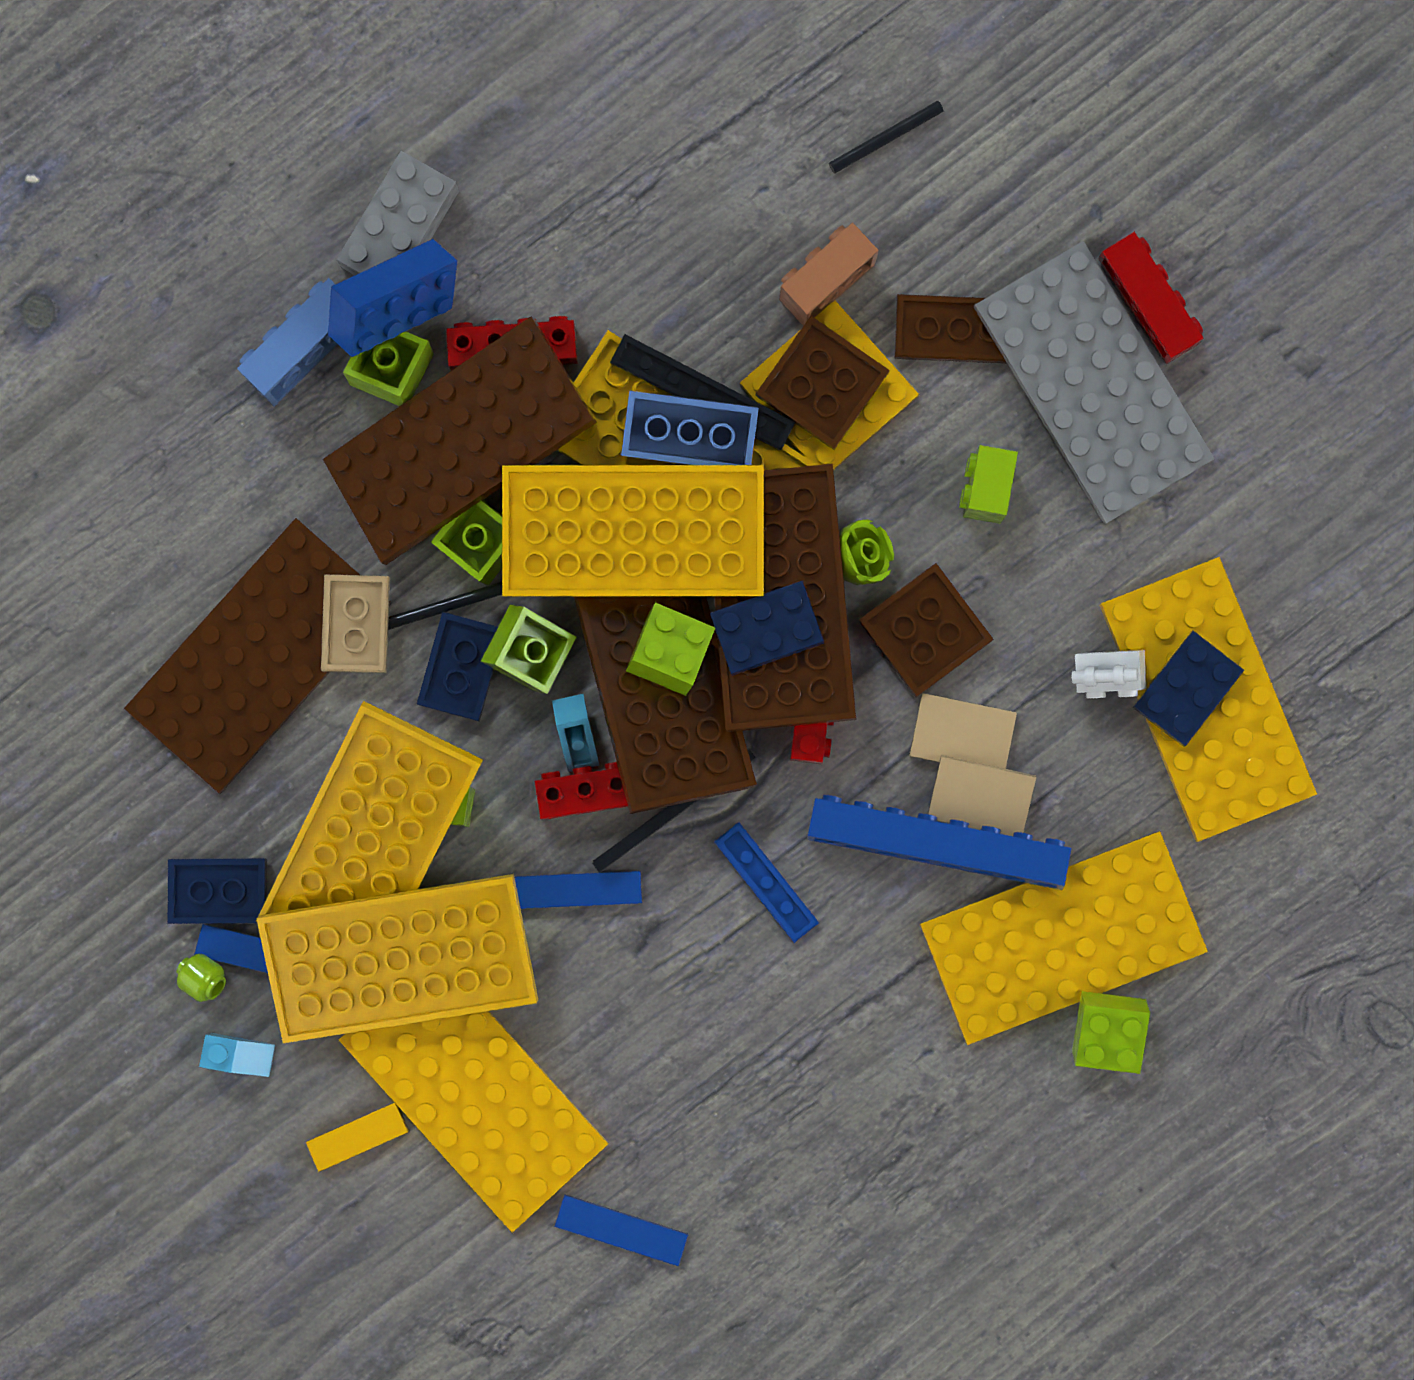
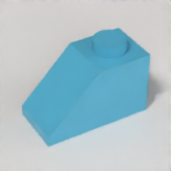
(575, 732)
(236, 1055)

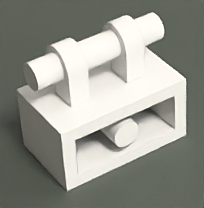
(1110, 671)

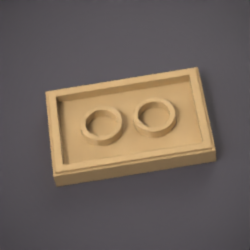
(355, 623)
(962, 731)
(981, 795)

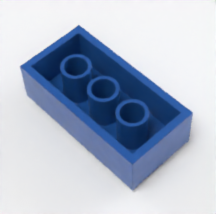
(392, 297)

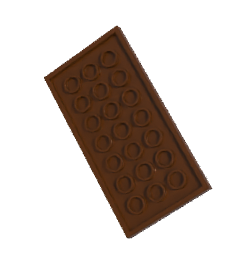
(455, 436)
(798, 547)
(245, 661)
(663, 741)

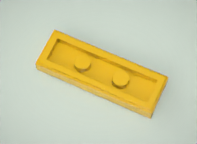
(357, 1136)

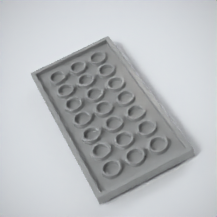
(1093, 382)

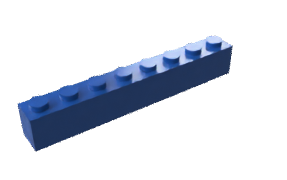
(939, 843)

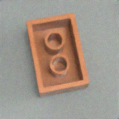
(827, 273)

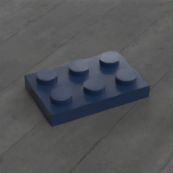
(767, 628)
(455, 675)
(1188, 688)
(216, 890)

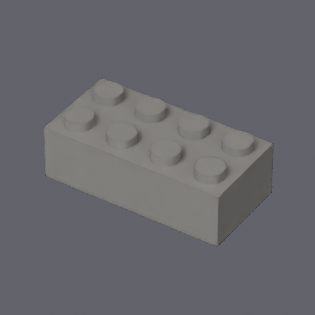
(399, 215)

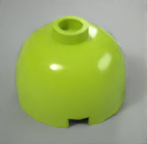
(865, 552)

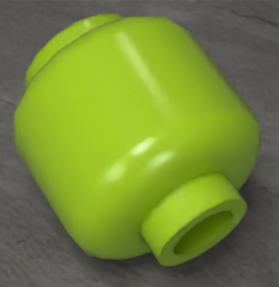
(200, 977)

